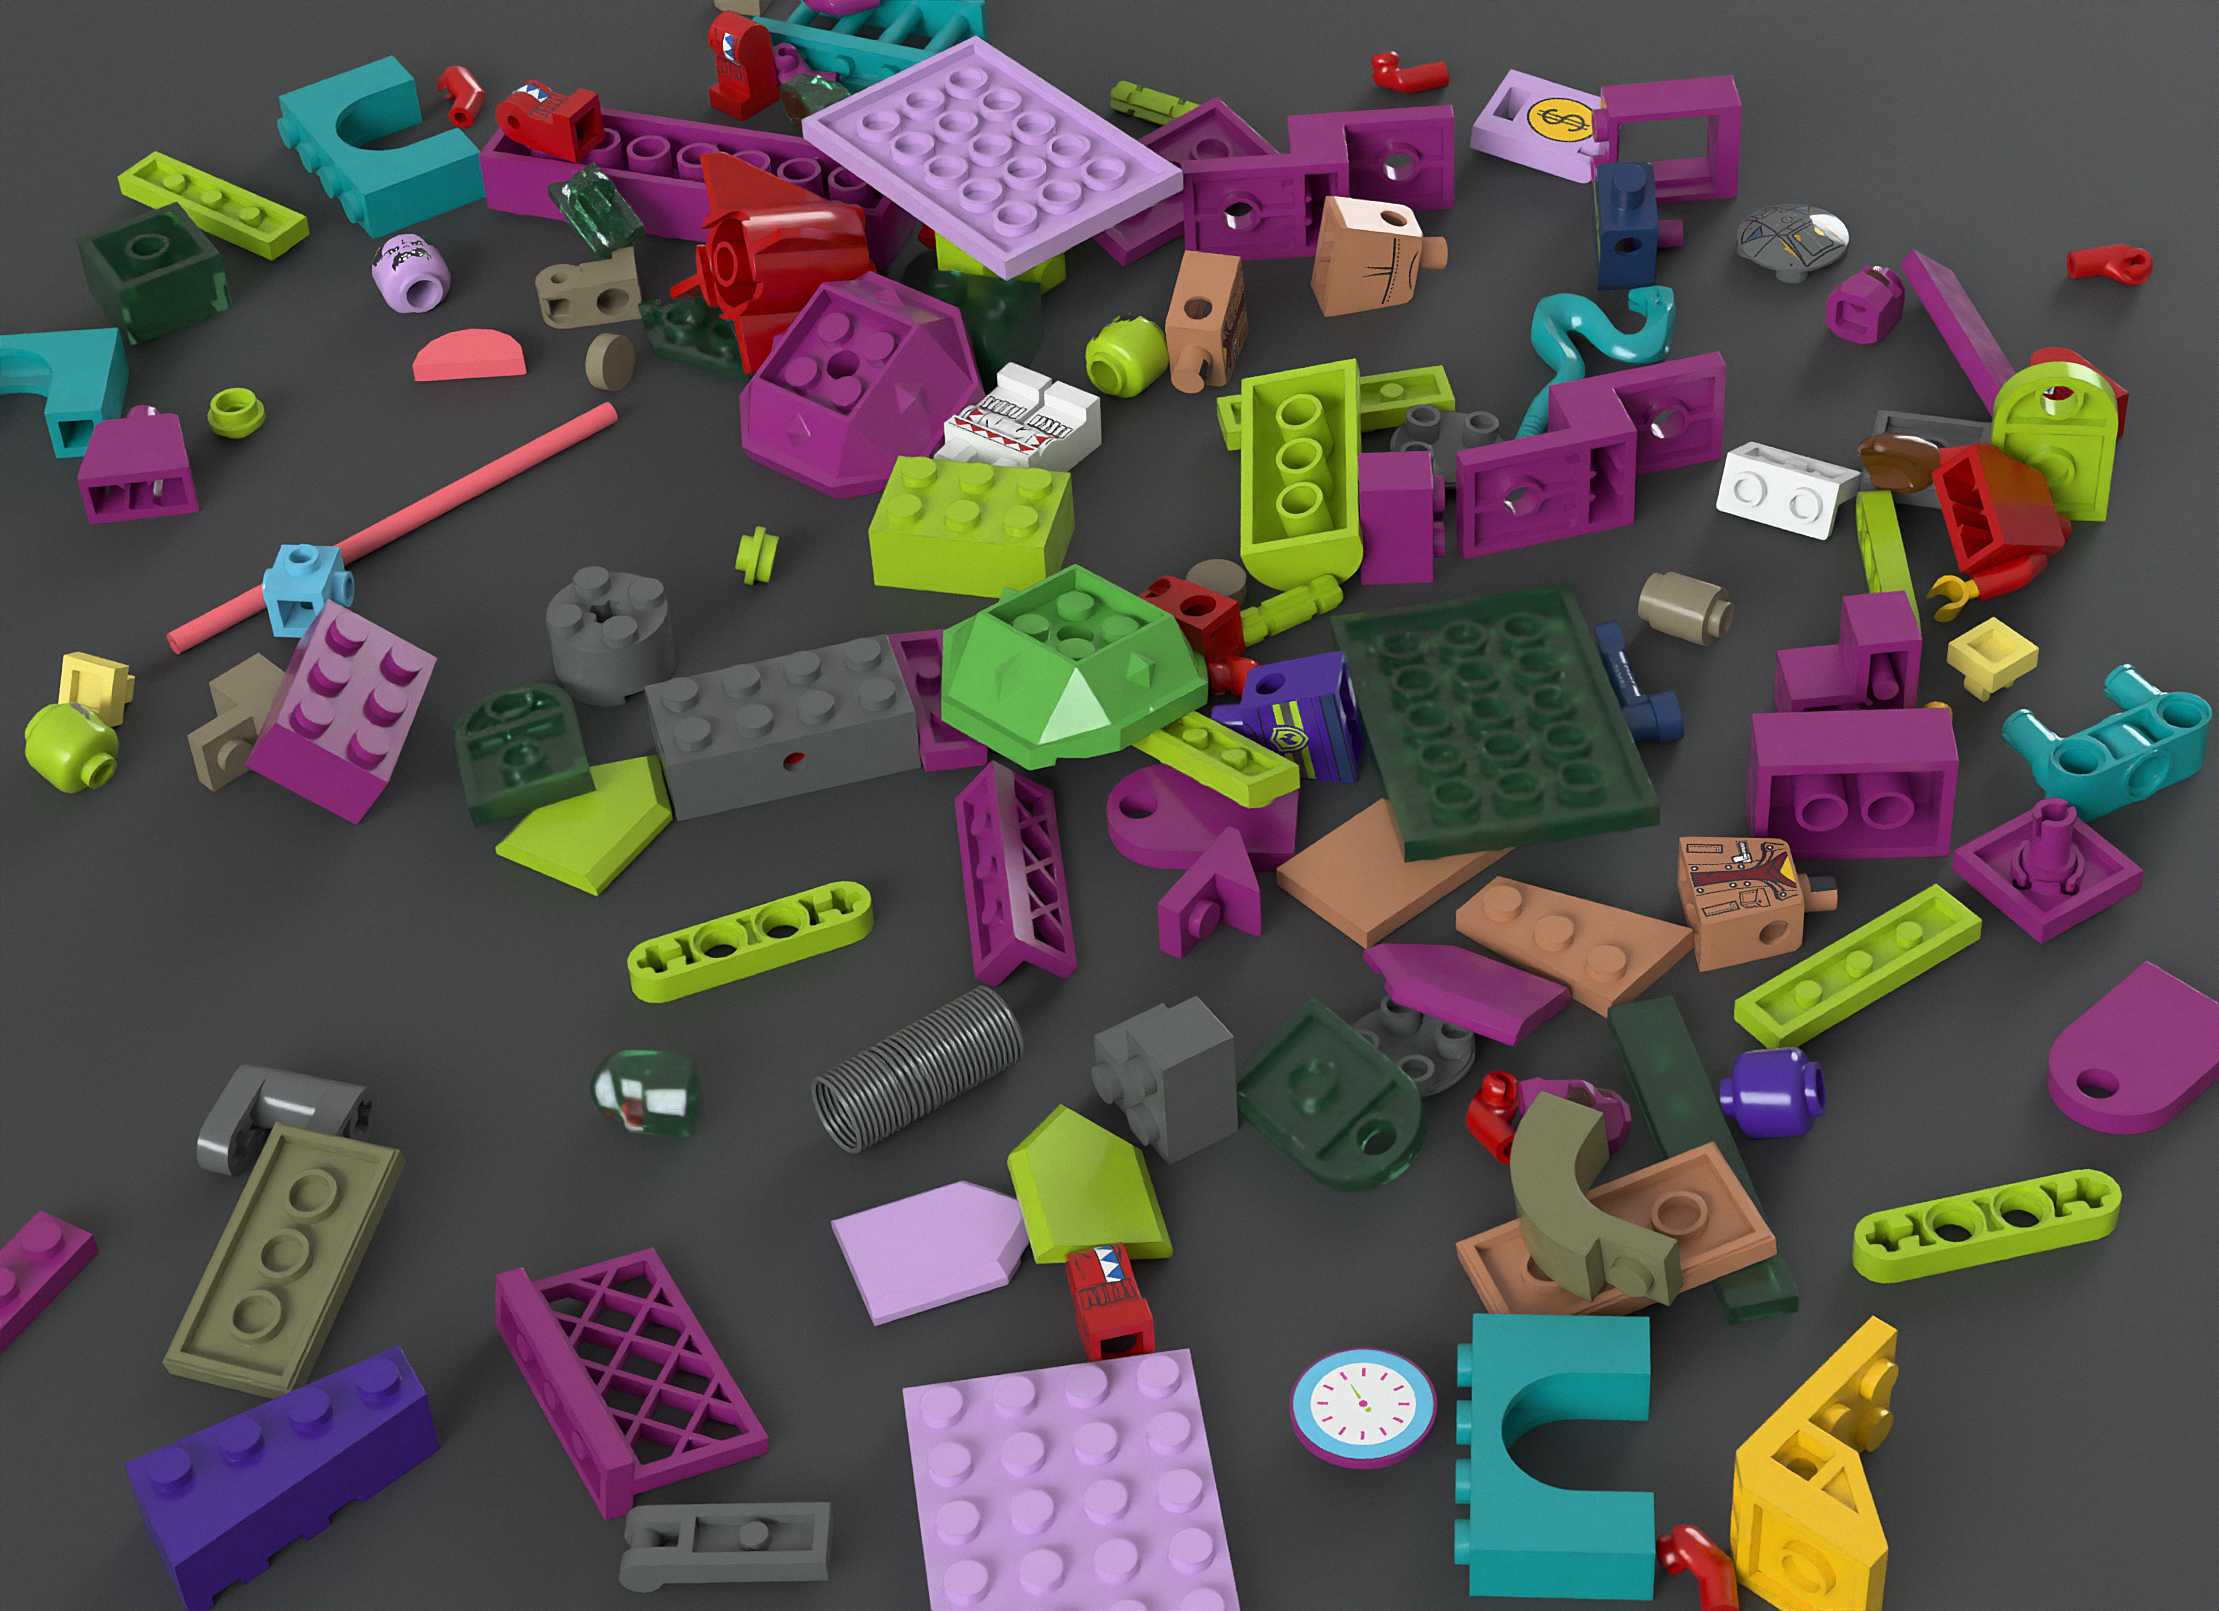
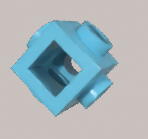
(302, 584)

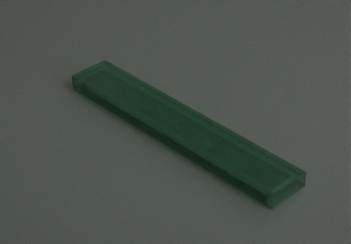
(1684, 1117)

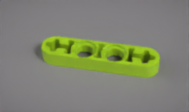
(1883, 546)
(755, 949)
(1992, 1238)

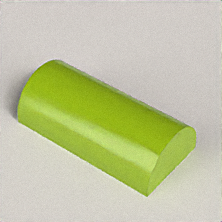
(1301, 474)

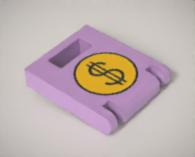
(1547, 130)

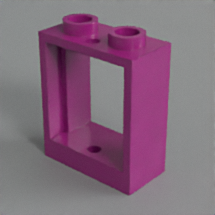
(1681, 178)

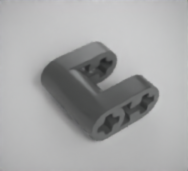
(267, 1095)

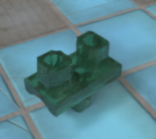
(596, 211)

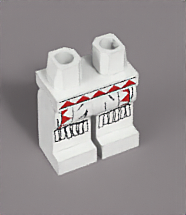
(1025, 424)

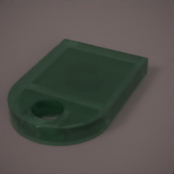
(521, 752)
(1324, 1094)

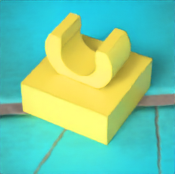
(1991, 657)
(96, 684)

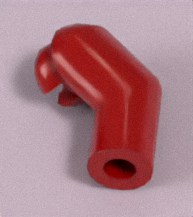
(1407, 80)
(465, 91)
(2115, 262)
(1493, 1112)
(1711, 1566)

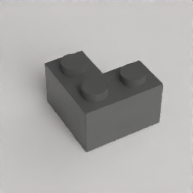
(1170, 1077)

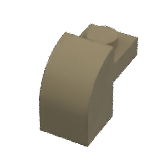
(241, 703)

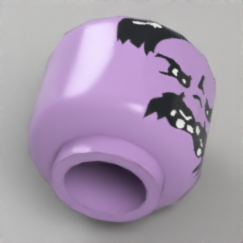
(411, 273)

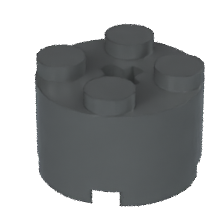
(610, 636)

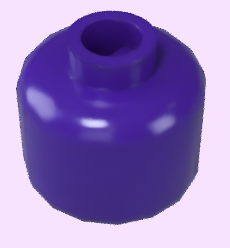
(1774, 1093)

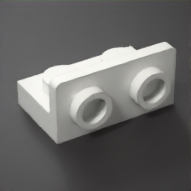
(1785, 489)

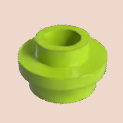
(235, 413)
(757, 556)

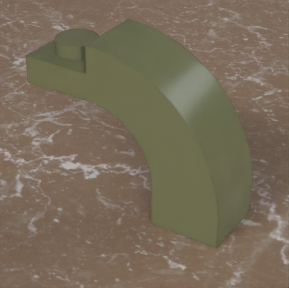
(1578, 1246)

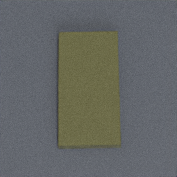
(285, 1262)

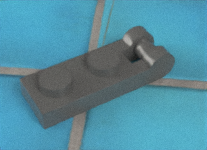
(726, 1543)

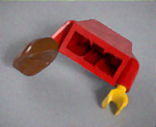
(1991, 505)

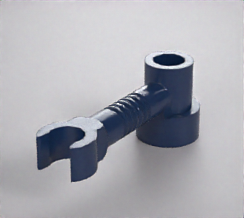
(1646, 716)

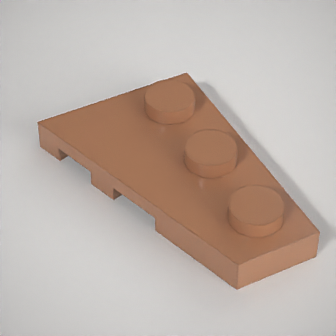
(1587, 946)

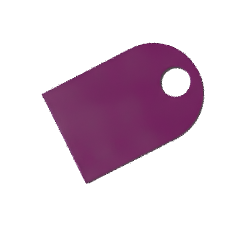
(1191, 817)
(2144, 1044)

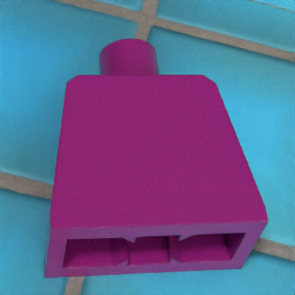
(137, 469)

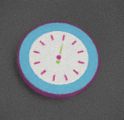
(1363, 1408)

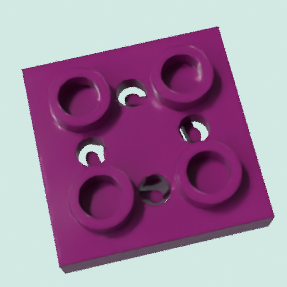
(2048, 854)

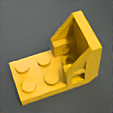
(1800, 1495)

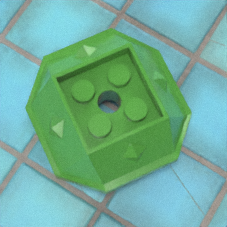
(1068, 671)

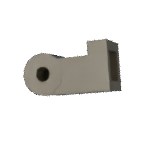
(590, 292)

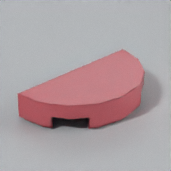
(469, 355)

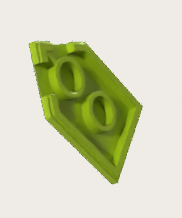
(596, 833)
(1085, 1191)

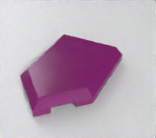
(1467, 989)

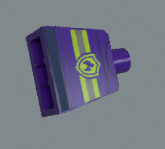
(1304, 714)

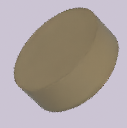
(610, 362)
(1221, 577)

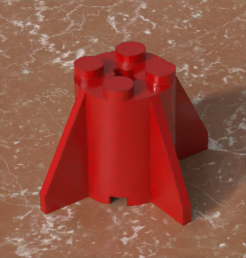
(769, 251)

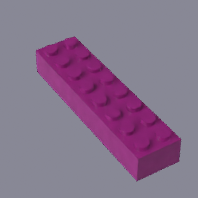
(663, 180)

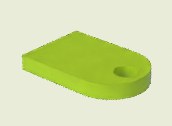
(2063, 439)

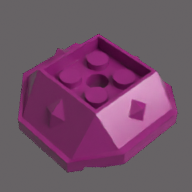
(857, 384)

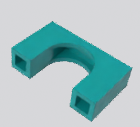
(378, 187)
(77, 371)
(1519, 1530)

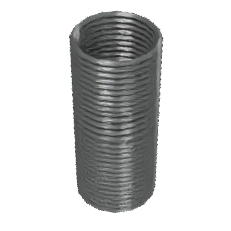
(934, 1060)

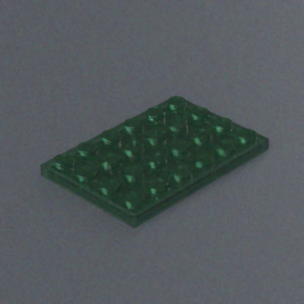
(1492, 723)

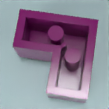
(1397, 517)
(1868, 669)

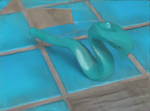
(1577, 315)

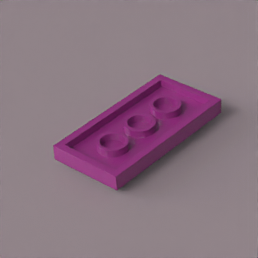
(1201, 133)

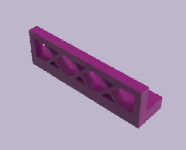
(997, 872)

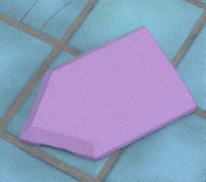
(932, 1248)

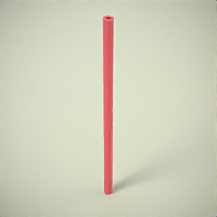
(409, 519)

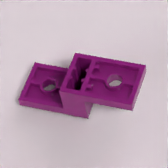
(1325, 157)
(1589, 458)

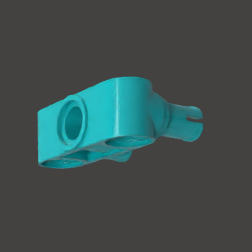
(2123, 756)

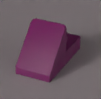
(1212, 890)

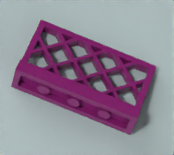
(578, 1408)

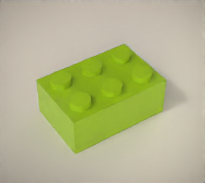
(970, 527)

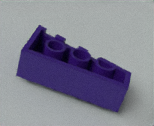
(279, 1472)

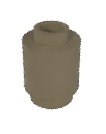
(1686, 608)

